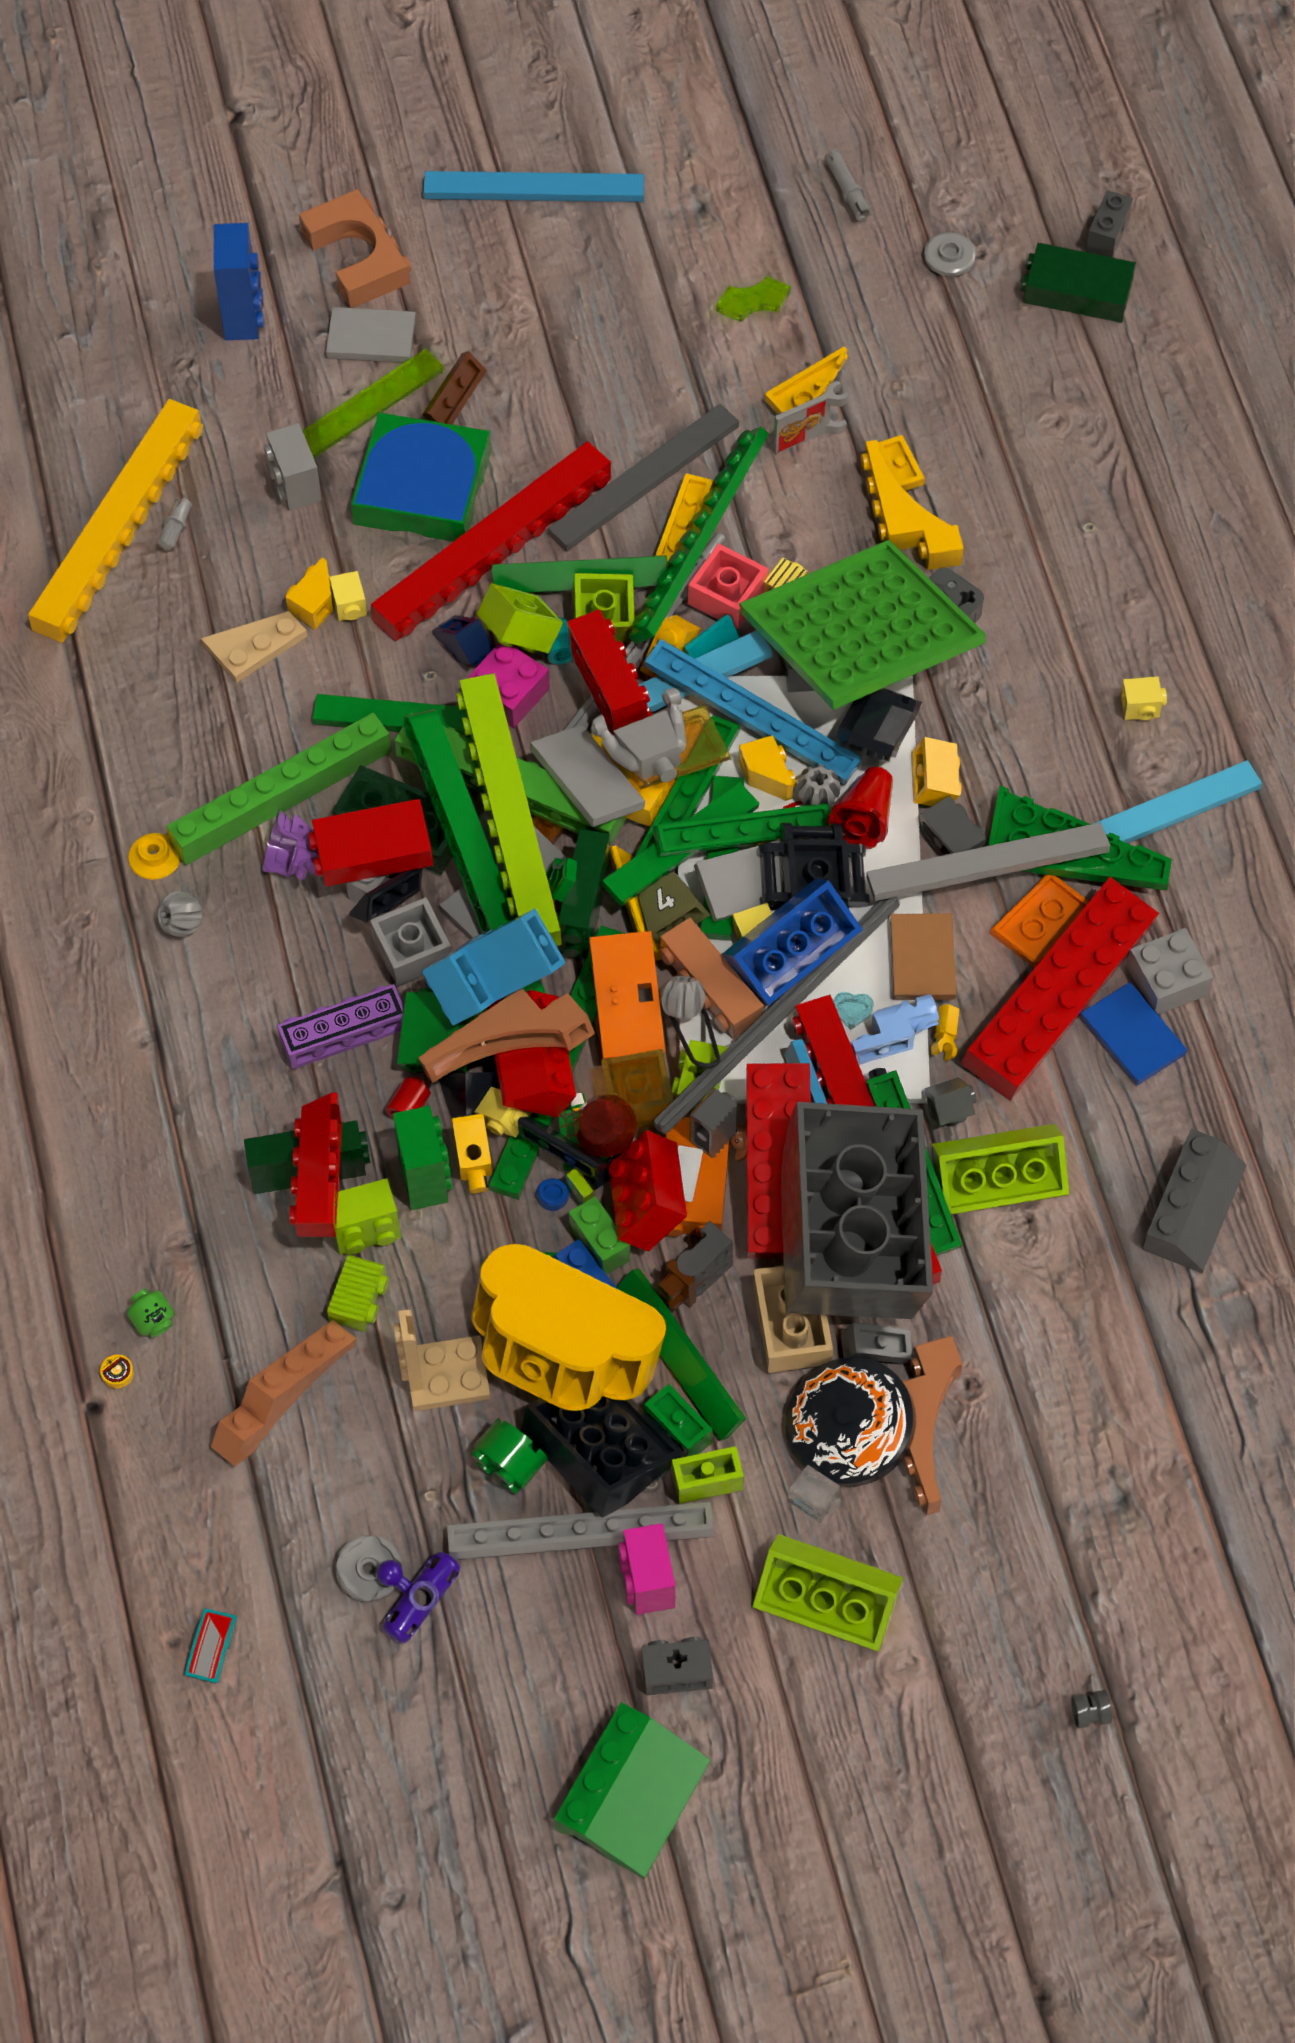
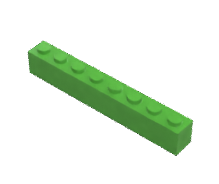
(279, 788)
(542, 791)

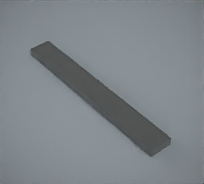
(643, 477)

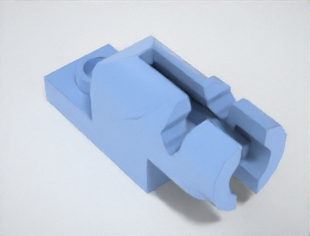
(895, 1029)

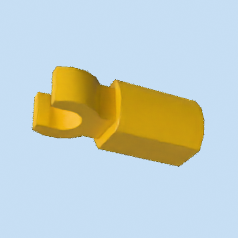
(946, 1031)

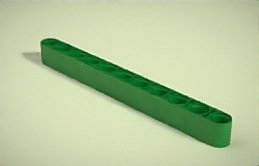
(459, 822)

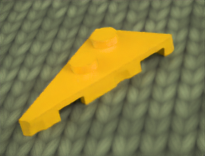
(806, 384)

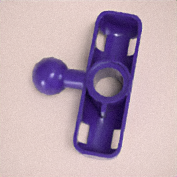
(429, 1579)

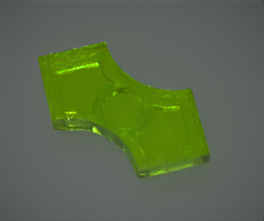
(765, 296)

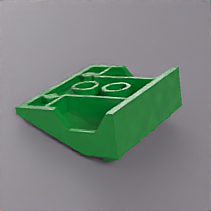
(632, 1790)

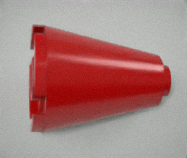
(865, 808)

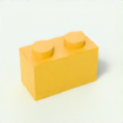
(935, 771)

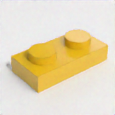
(901, 462)

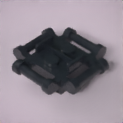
(813, 859)

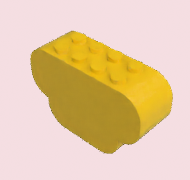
(563, 1330)

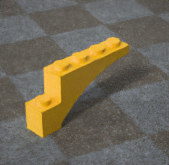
(905, 520)

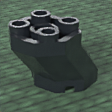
(878, 723)

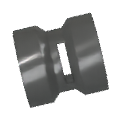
(1091, 1709)

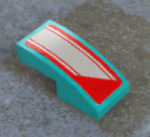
(211, 1645)

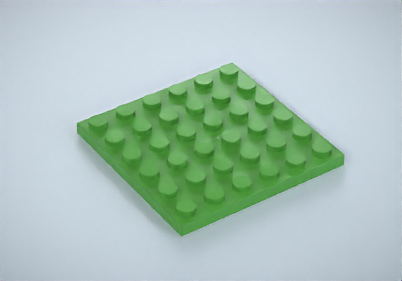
(862, 624)

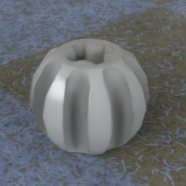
(818, 786)
(179, 914)
(682, 997)

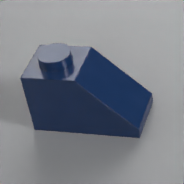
(464, 639)

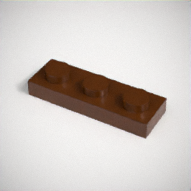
(455, 390)

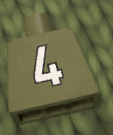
(669, 904)

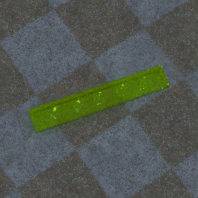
(371, 400)

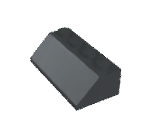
(1195, 1202)

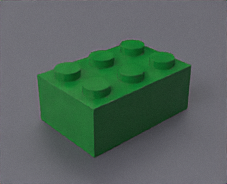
(422, 1157)

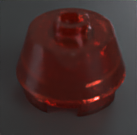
(605, 1125)

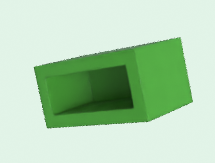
(599, 1235)

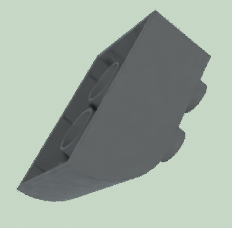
(855, 1211)

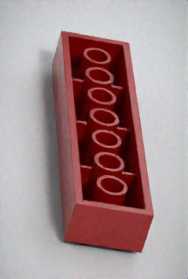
(1059, 988)

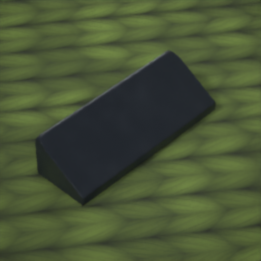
(387, 895)
(562, 1147)

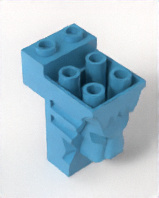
(493, 966)

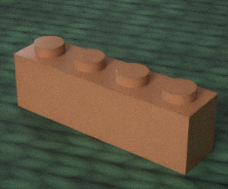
(725, 992)

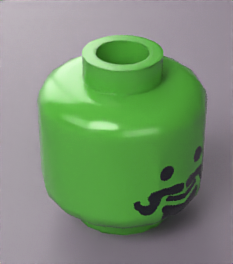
(150, 1313)

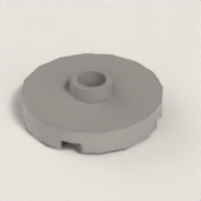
(361, 1552)

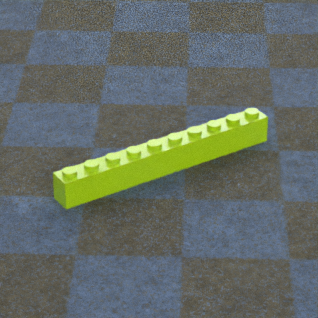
(506, 801)

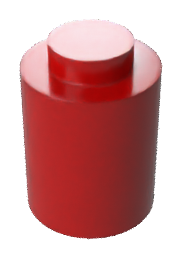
(410, 1095)

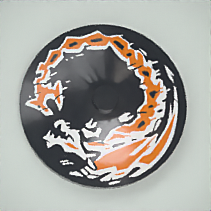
(851, 1421)

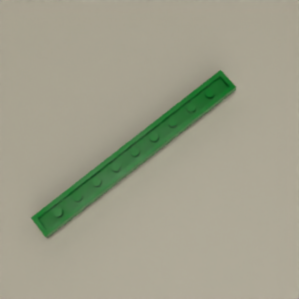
(698, 535)
(519, 1153)

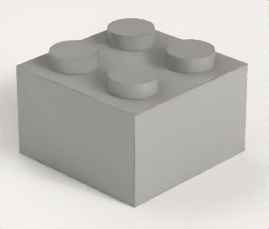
(292, 467)
(409, 940)
(1169, 971)

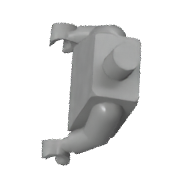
(650, 744)

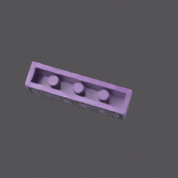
(341, 1026)

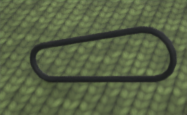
(687, 1049)

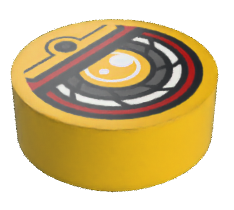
(117, 1371)

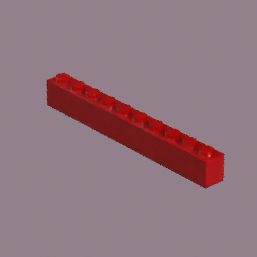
(491, 541)
(836, 1063)

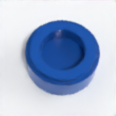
(552, 1194)

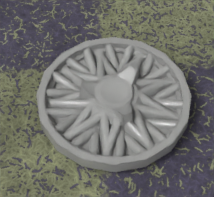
(950, 254)

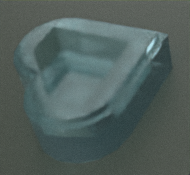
(853, 1008)

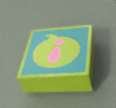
(579, 1187)

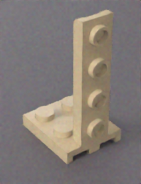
(440, 1371)

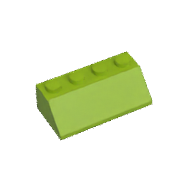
(1002, 1168)
(827, 1592)

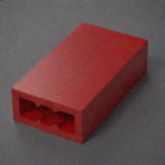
(370, 843)

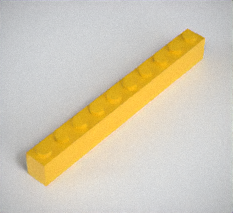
(115, 521)

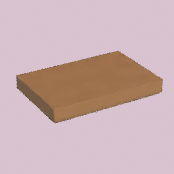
(923, 956)

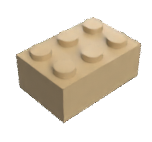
(788, 1339)

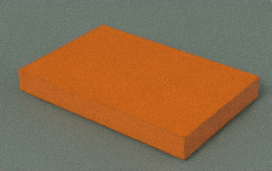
(1039, 919)

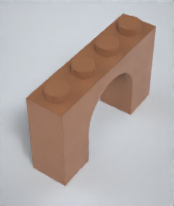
(355, 218)

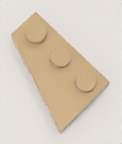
(254, 644)

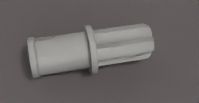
(174, 523)

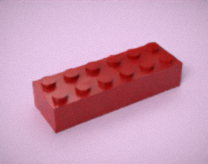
(770, 1099)

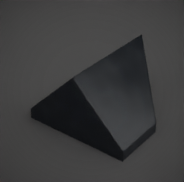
(466, 1090)

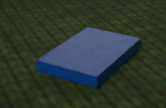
(1133, 1033)

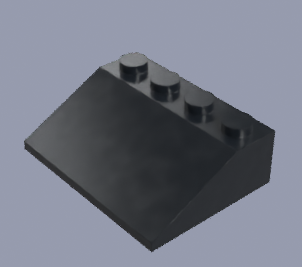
(603, 1450)

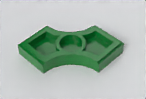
(561, 877)

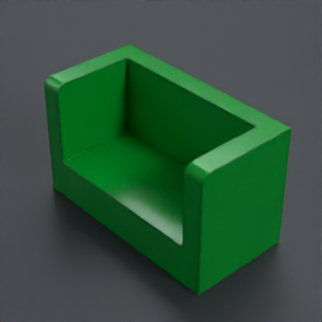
(679, 1420)

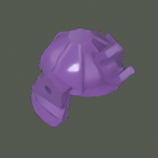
(289, 848)

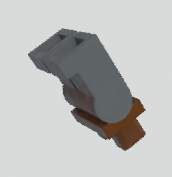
(696, 1268)

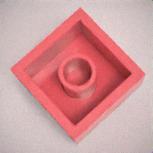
(725, 582)

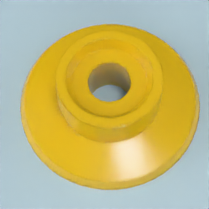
(153, 865)

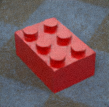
(647, 1191)

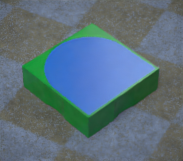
(421, 477)

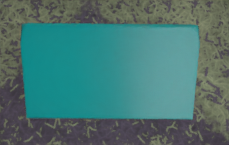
(715, 636)

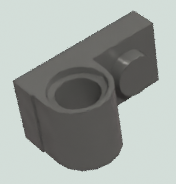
(877, 1343)

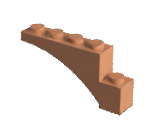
(506, 1027)
(934, 1369)
(276, 1389)

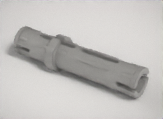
(852, 193)

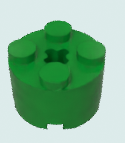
(508, 1454)

